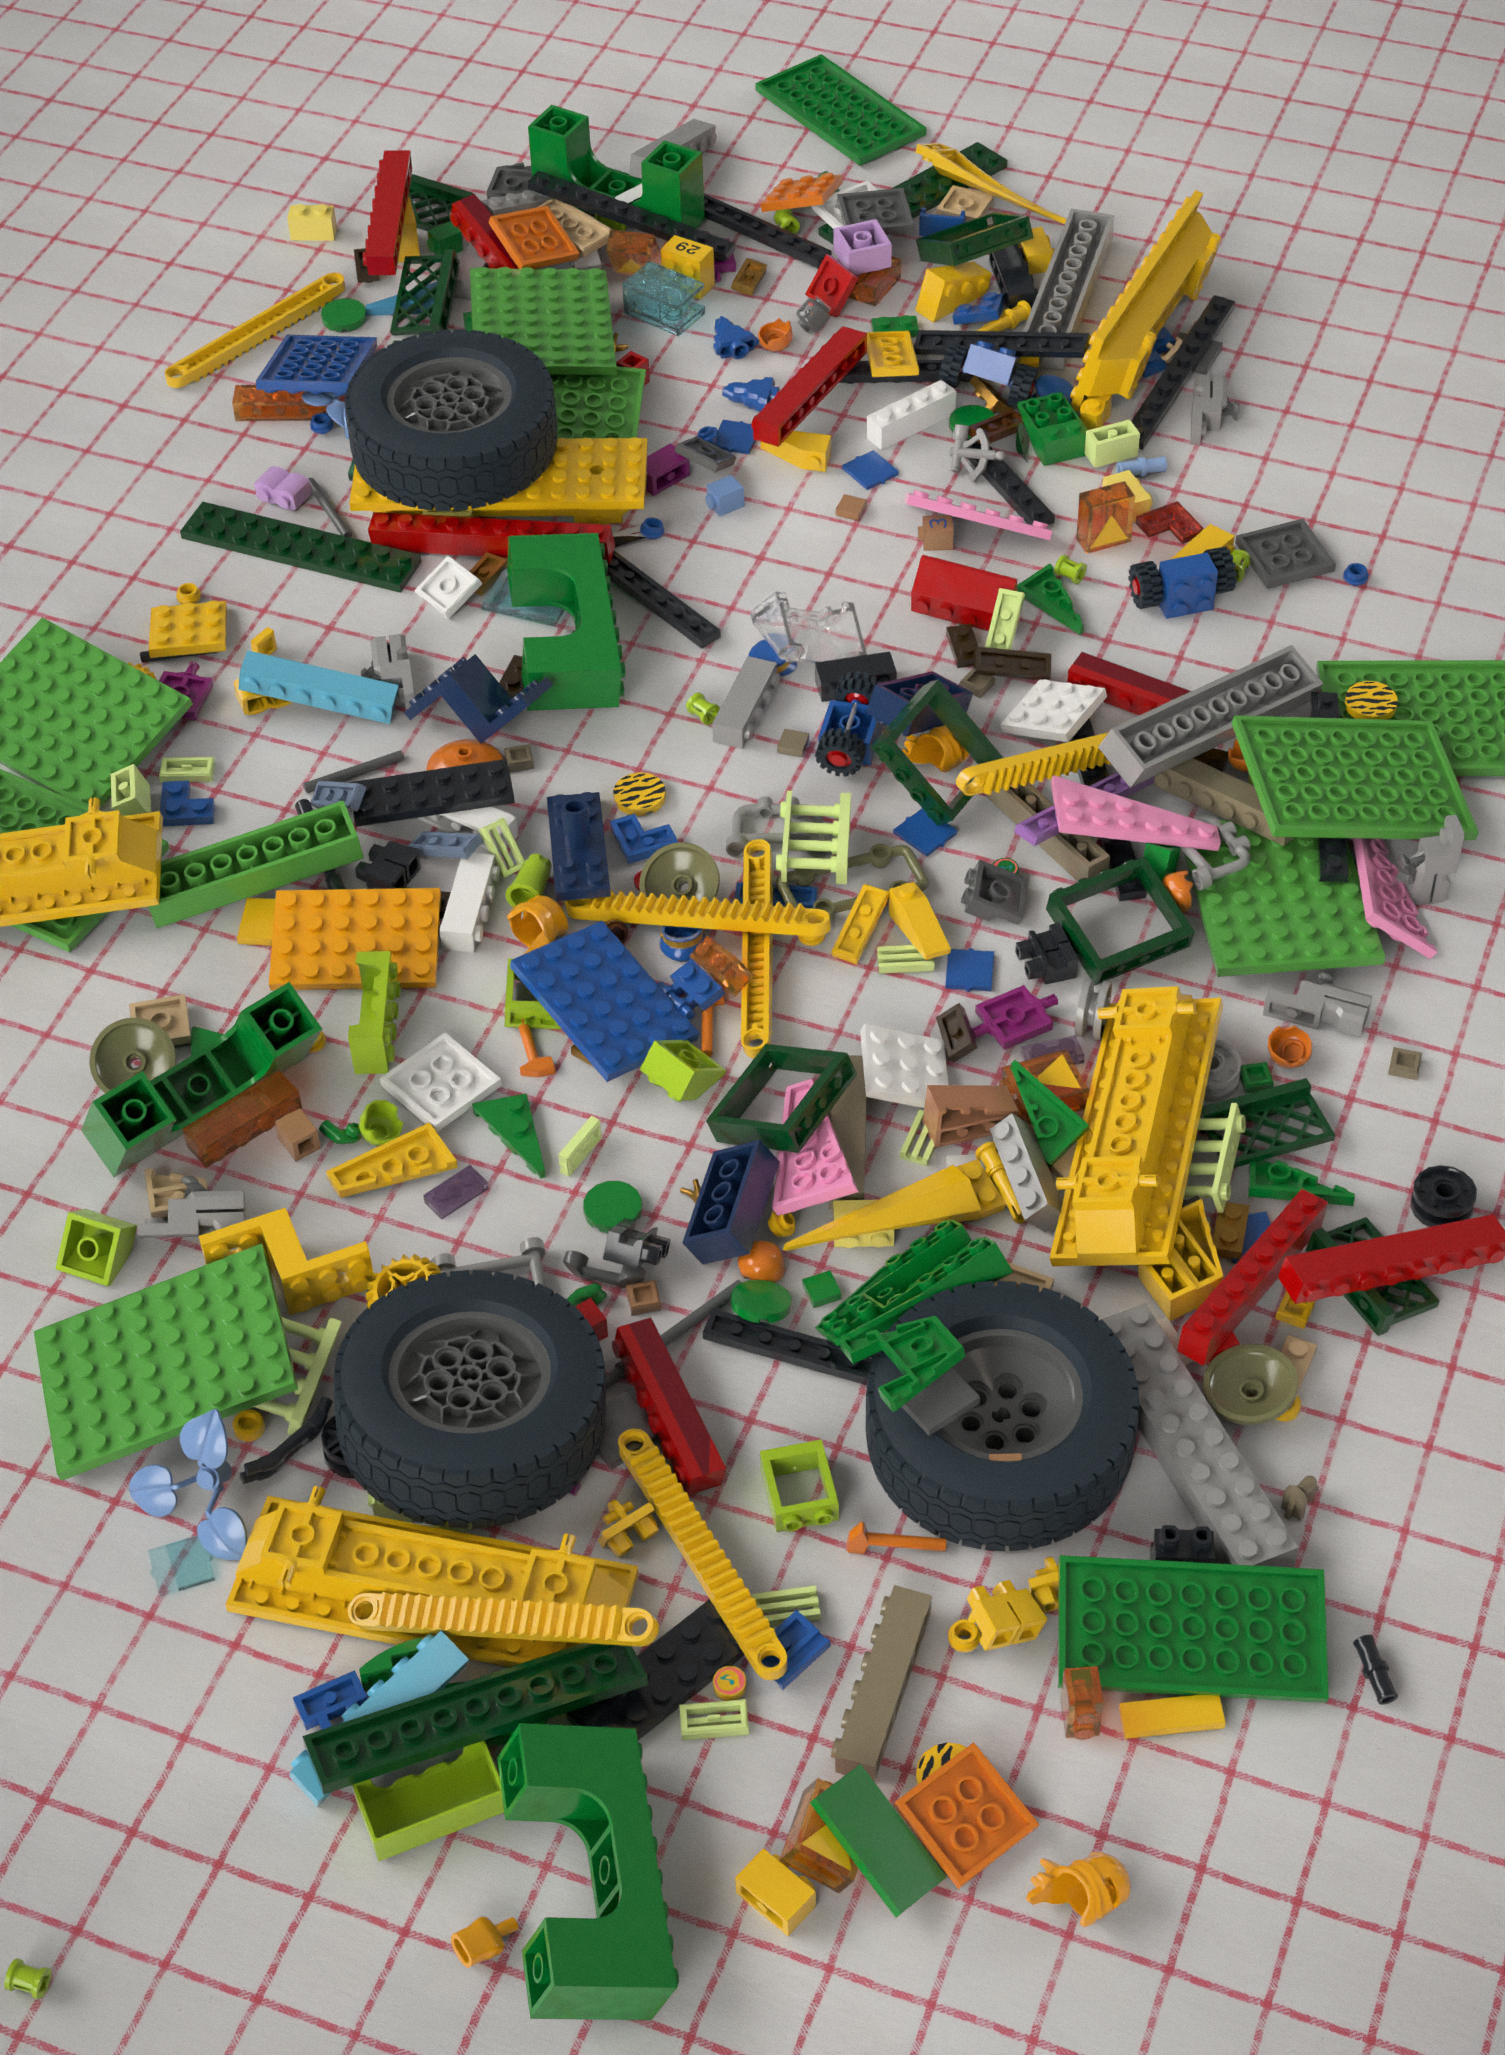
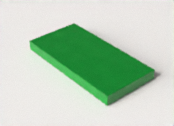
(878, 1840)

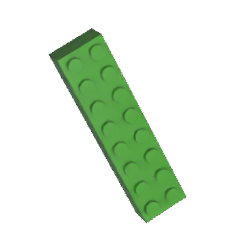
(255, 863)

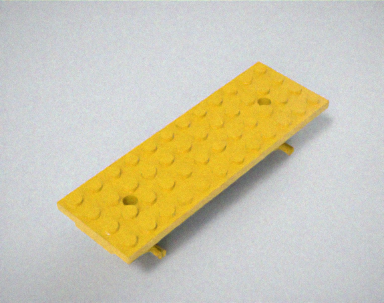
(1128, 334)
(585, 479)
(81, 867)
(1142, 1130)
(314, 1559)

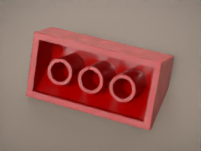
(957, 592)

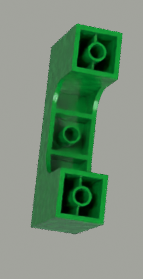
(669, 173)
(568, 575)
(151, 1113)
(597, 1788)

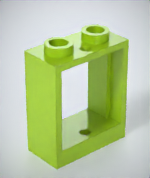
(519, 1010)
(792, 1460)

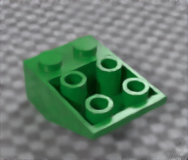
(1053, 428)

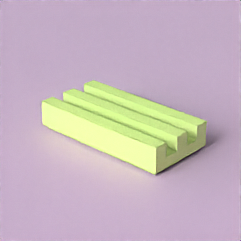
(187, 769)
(484, 832)
(901, 960)
(580, 1146)
(914, 1157)
(786, 1601)
(714, 1725)

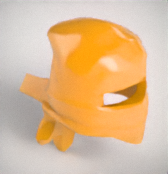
(937, 748)
(540, 924)
(1088, 1885)

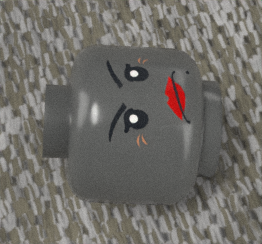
(813, 315)

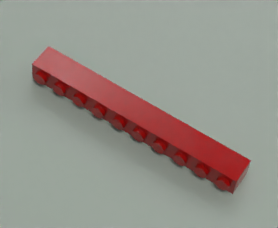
(468, 534)

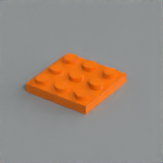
(802, 192)
(534, 238)
(966, 1815)

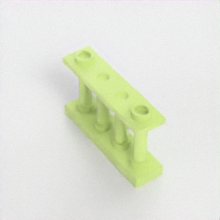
(838, 846)
(1221, 1188)
(314, 1363)

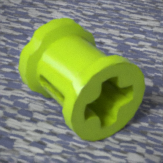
(786, 220)
(1240, 566)
(1070, 569)
(702, 708)
(27, 1978)

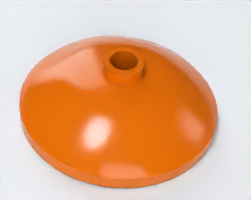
(462, 753)

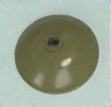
(680, 865)
(125, 1042)
(1247, 1372)

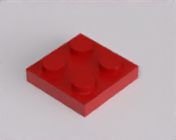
(832, 284)

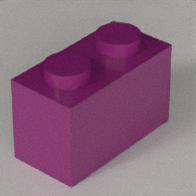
(665, 469)

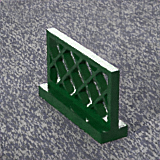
(433, 193)
(443, 292)
(1267, 1102)
(1372, 1303)

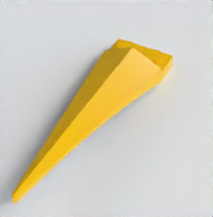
(956, 166)
(949, 1194)

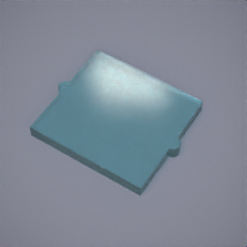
(180, 1566)

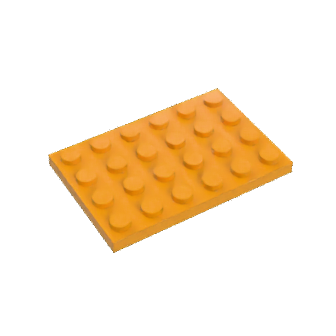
(324, 929)

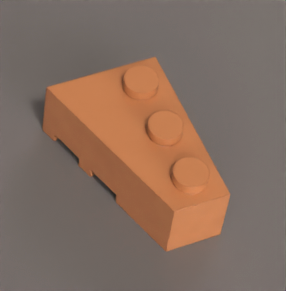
(965, 1111)

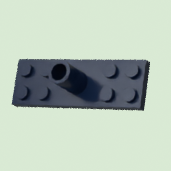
(578, 846)

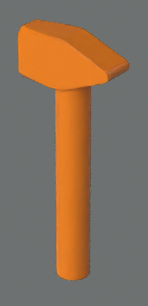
(707, 1028)
(537, 1065)
(860, 1538)

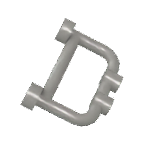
(765, 809)
(1238, 846)
(531, 1253)

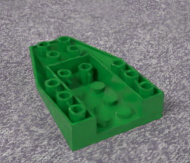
(928, 1267)

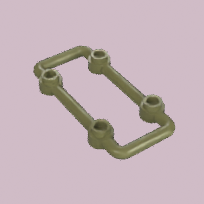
(879, 856)

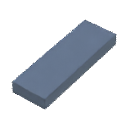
(332, 792)
(446, 844)

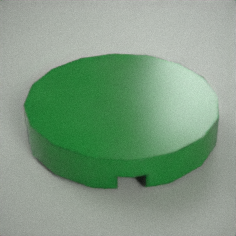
(343, 314)
(969, 415)
(611, 1203)
(760, 1300)

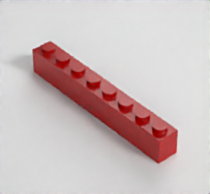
(388, 213)
(809, 386)
(1393, 1259)
(1251, 1277)

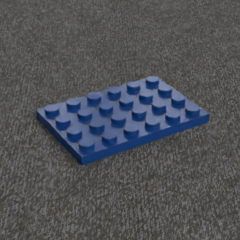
(315, 363)
(602, 999)

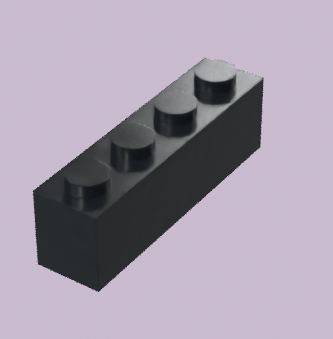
(1013, 276)

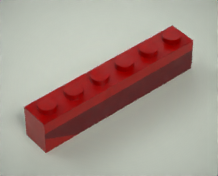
(473, 221)
(1123, 686)
(669, 1406)

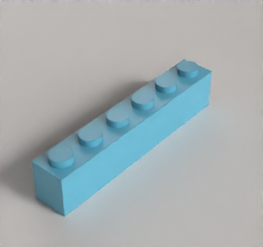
(318, 687)
(423, 1674)

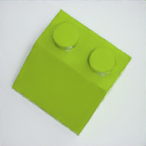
(681, 1069)
(95, 1246)

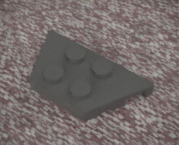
(509, 180)

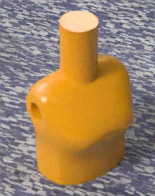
(481, 1940)

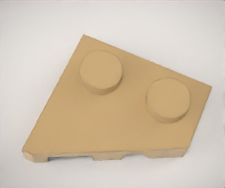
(162, 1188)

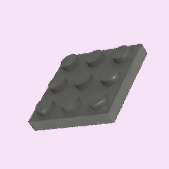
(885, 206)
(1285, 553)

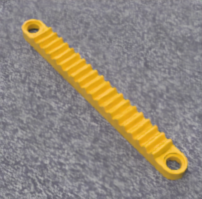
(255, 331)
(1032, 766)
(702, 914)
(757, 951)
(703, 1554)
(503, 1619)

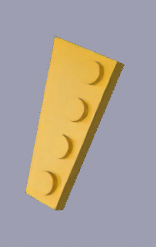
(397, 1161)

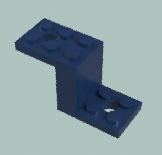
(476, 697)

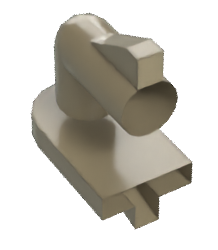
(1296, 1497)

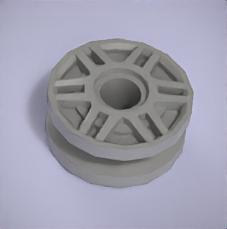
(1088, 1007)
(1223, 1073)

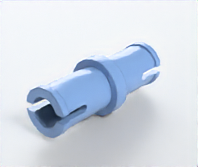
(1143, 466)

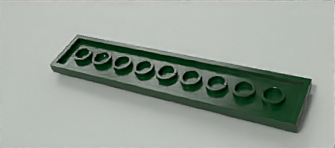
(930, 187)
(301, 546)
(471, 1712)

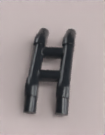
(268, 1465)

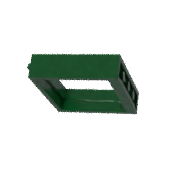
(974, 238)
(905, 771)
(1132, 957)
(835, 1077)

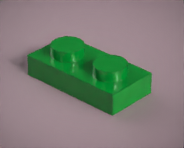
(889, 324)

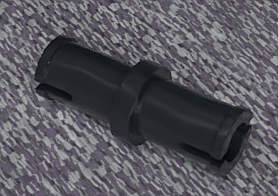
(1375, 1669)

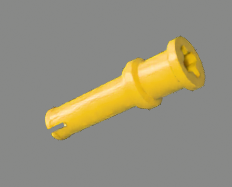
(1009, 318)
(989, 1156)

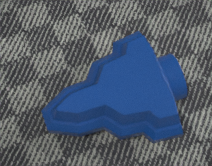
(732, 340)
(753, 393)

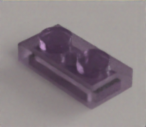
(1039, 1049)
(455, 1192)

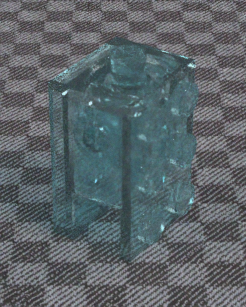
(662, 298)

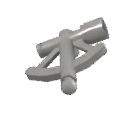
(961, 451)

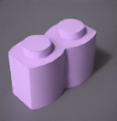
(283, 488)

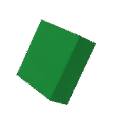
(1255, 1077)
(821, 1289)

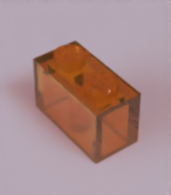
(721, 965)
(1081, 1702)

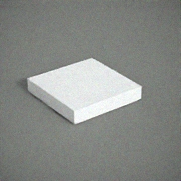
(448, 587)

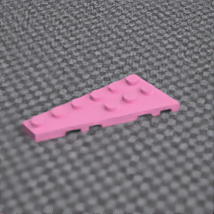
(969, 512)
(1108, 815)
(1385, 899)
(817, 1171)

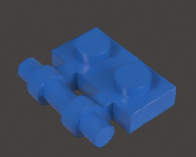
(696, 984)
(329, 1700)

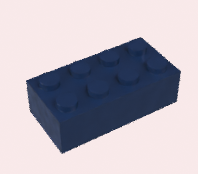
(892, 696)
(731, 1202)

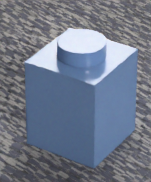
(725, 495)

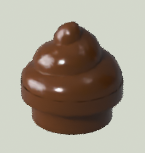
(619, 929)

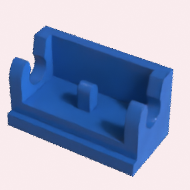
(933, 223)

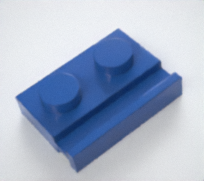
(802, 1644)

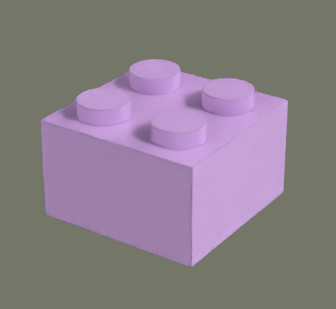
(862, 247)

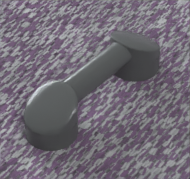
(577, 1264)

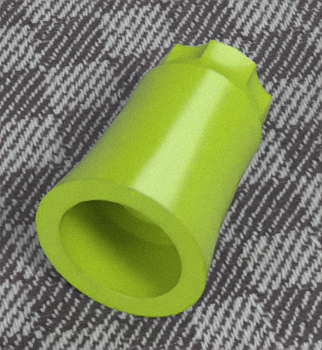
(530, 880)

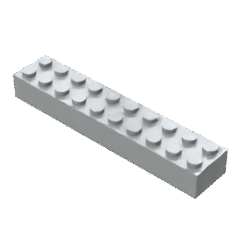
(1071, 277)
(1205, 715)
(1199, 1451)

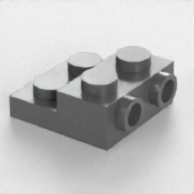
(995, 893)

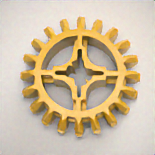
(399, 1274)

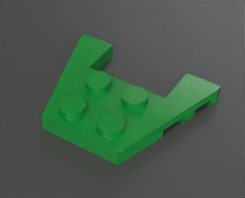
(917, 1348)

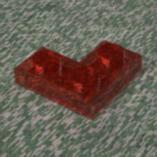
(1172, 518)

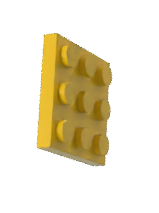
(188, 629)

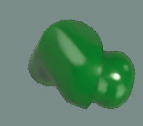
(341, 1136)
(584, 1293)

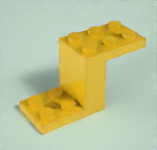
(300, 1281)

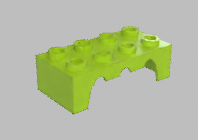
(373, 1035)
(430, 1803)

